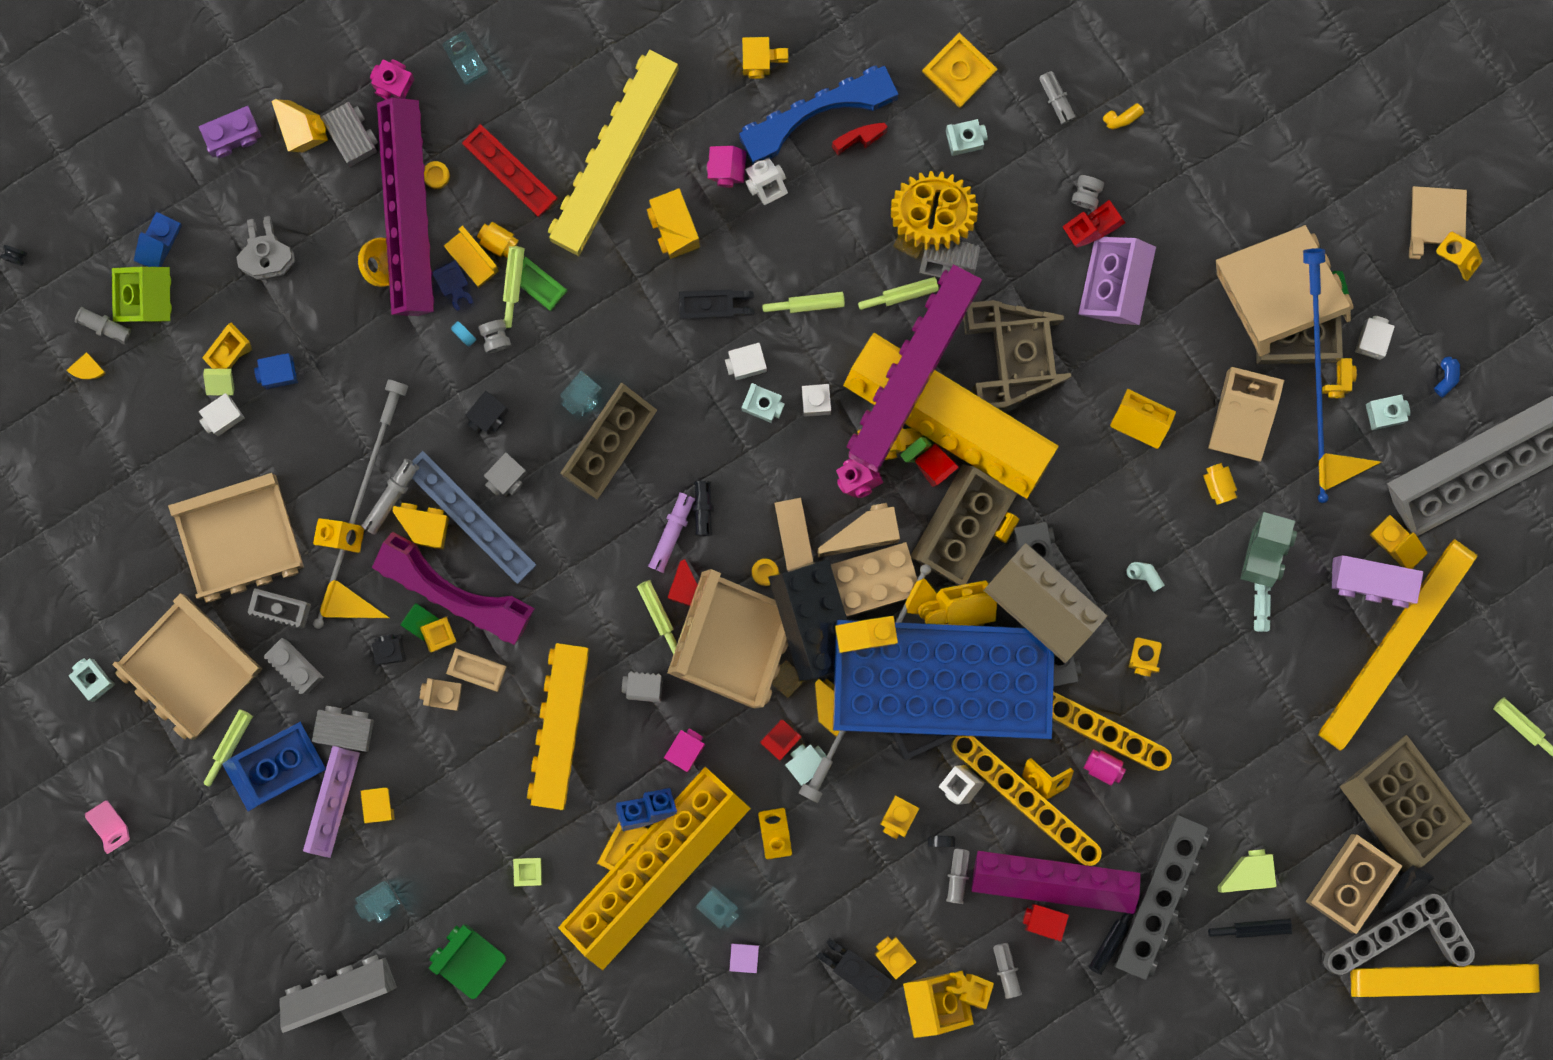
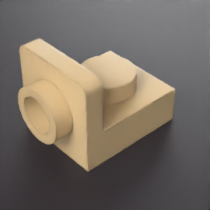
(441, 694)

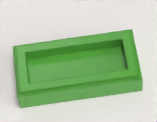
(541, 285)
(917, 449)

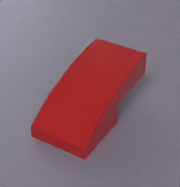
(866, 134)
(1091, 227)

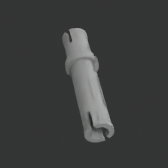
(396, 486)

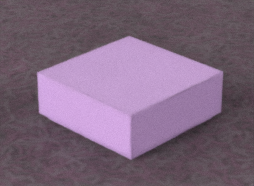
(744, 958)

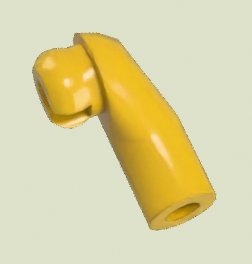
(1126, 118)

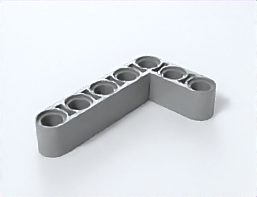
(1400, 932)

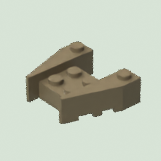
(1021, 348)

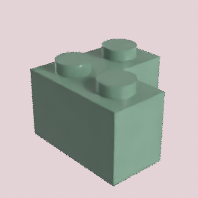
(1267, 545)

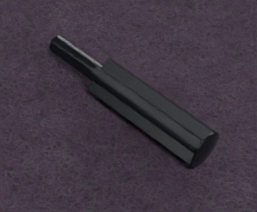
(1254, 929)
(1110, 944)

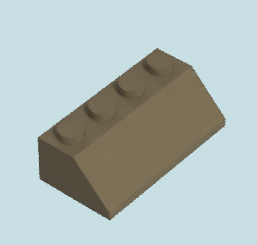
(608, 441)
(963, 524)
(1045, 603)

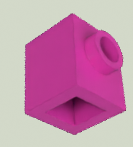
(726, 165)

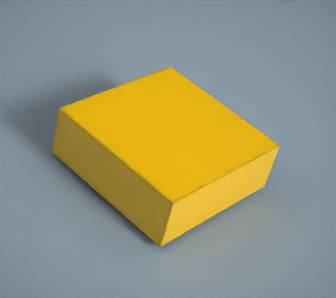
(438, 634)

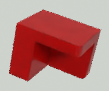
(780, 739)

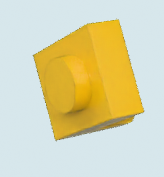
(1345, 376)

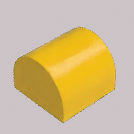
(1006, 527)

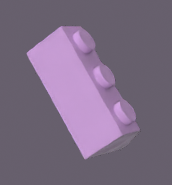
(1117, 280)
(1376, 581)

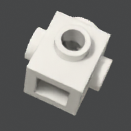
(766, 181)

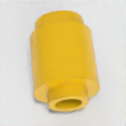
(496, 239)
(1220, 483)

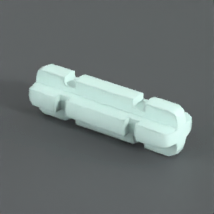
(1262, 608)

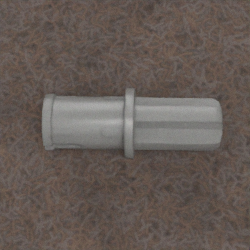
(1057, 97)
(958, 876)
(1007, 970)

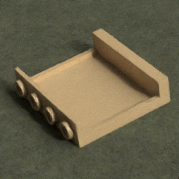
(1273, 288)
(237, 537)
(730, 641)
(187, 668)

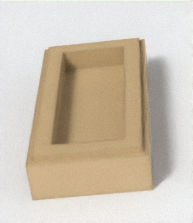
(476, 670)

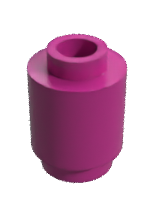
(1104, 767)

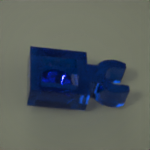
(451, 282)

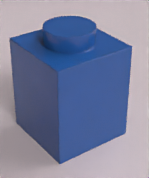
(276, 371)

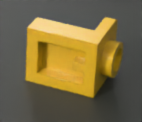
(898, 817)
(894, 956)

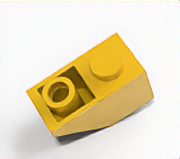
(423, 527)
(825, 704)

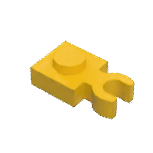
(972, 988)

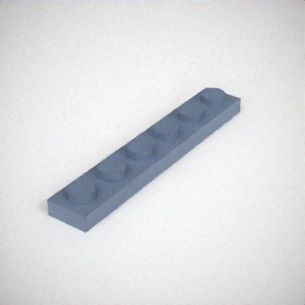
(471, 519)

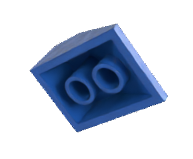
(273, 766)

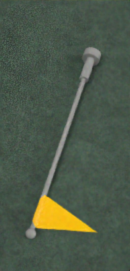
(919, 594)
(338, 599)

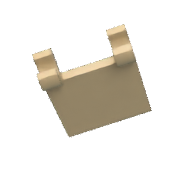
(1436, 215)

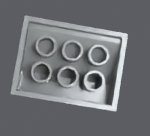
(335, 994)

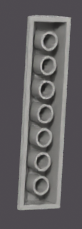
(1475, 469)

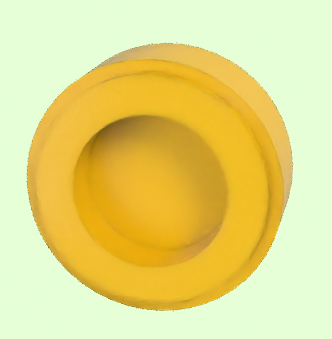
(436, 175)
(762, 570)

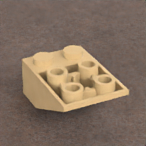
(1245, 413)

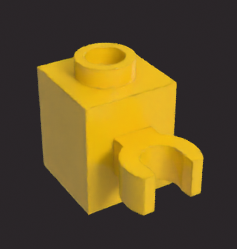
(758, 56)

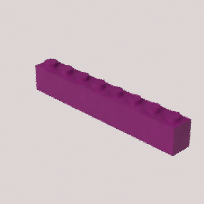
(405, 207)
(915, 367)

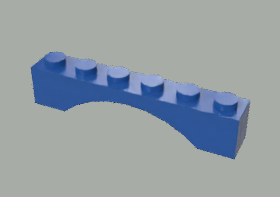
(866, 92)

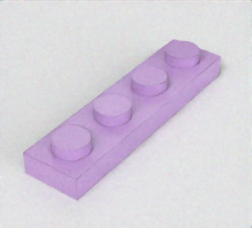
(331, 801)

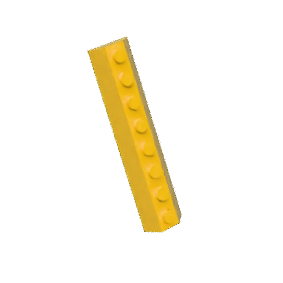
(960, 421)
(626, 902)

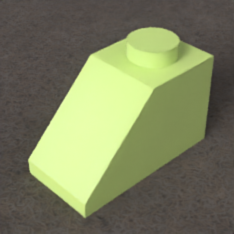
(1250, 873)

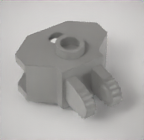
(264, 250)

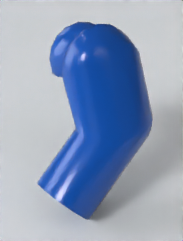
(1452, 376)

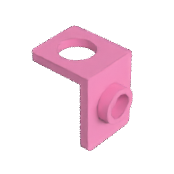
(108, 826)

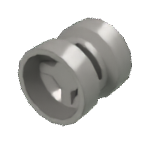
(1087, 192)
(494, 336)

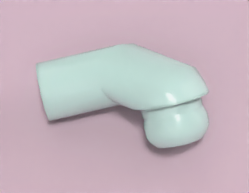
(1146, 572)

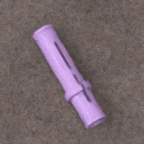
(675, 523)

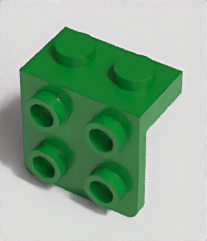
(467, 961)

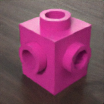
(400, 82)
(857, 479)

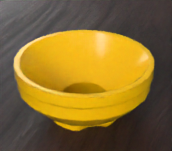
(375, 249)

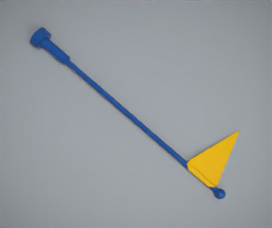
(1332, 467)

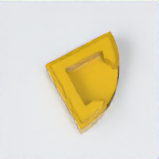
(86, 368)

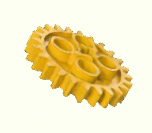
(909, 206)

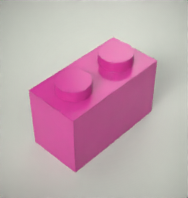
(685, 749)

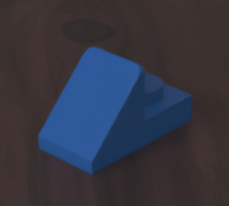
(157, 241)

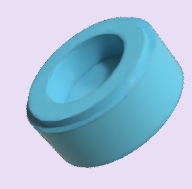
(463, 334)

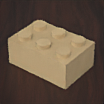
(875, 579)
(1354, 883)

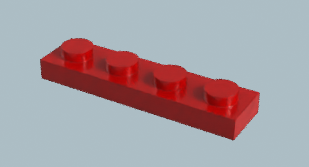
(509, 171)

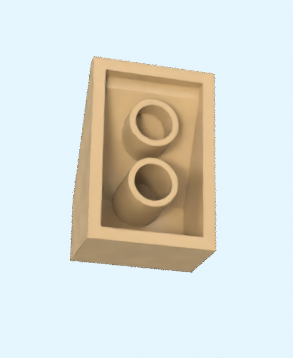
(868, 531)

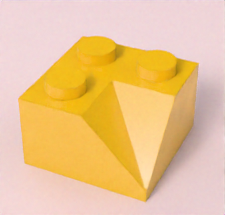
(674, 222)

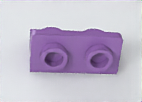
(230, 132)

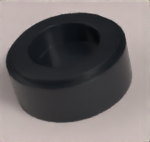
(941, 841)

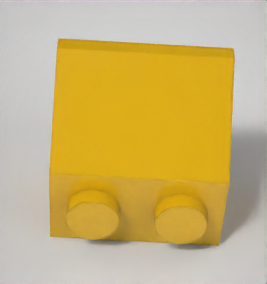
(933, 1008)

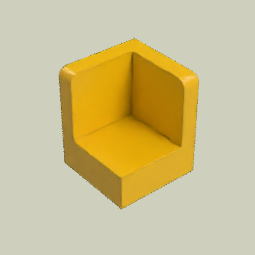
(376, 805)

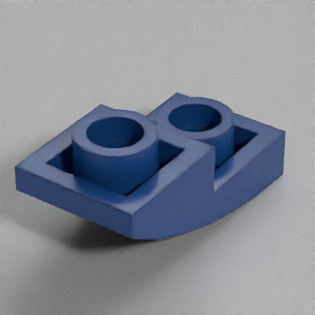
(645, 811)

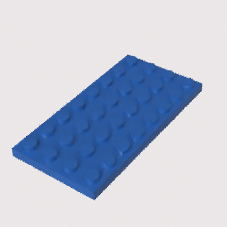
(947, 683)

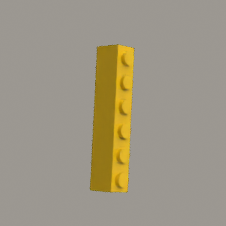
(559, 726)

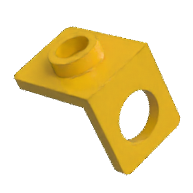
(1467, 259)
(334, 533)
(1145, 667)
(1043, 782)
(775, 836)

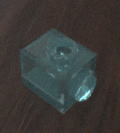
(581, 394)
(376, 903)
(718, 908)

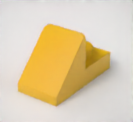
(227, 348)
(1399, 543)

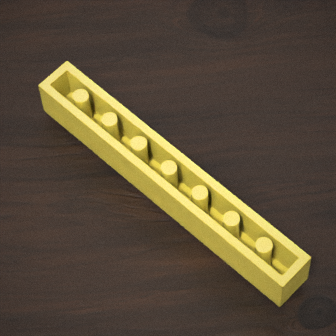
(613, 153)

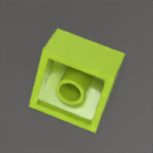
(141, 294)

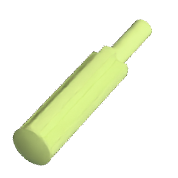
(512, 281)
(903, 293)
(808, 303)
(657, 612)
(1522, 724)
(228, 744)

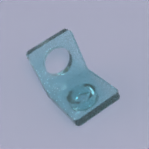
(466, 60)

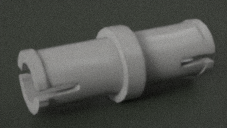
(102, 325)

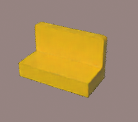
(471, 257)
(1143, 419)

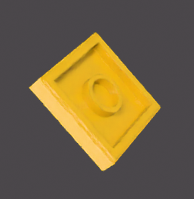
(959, 70)
(619, 844)

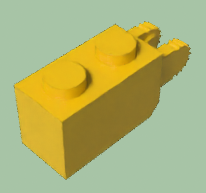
(960, 606)

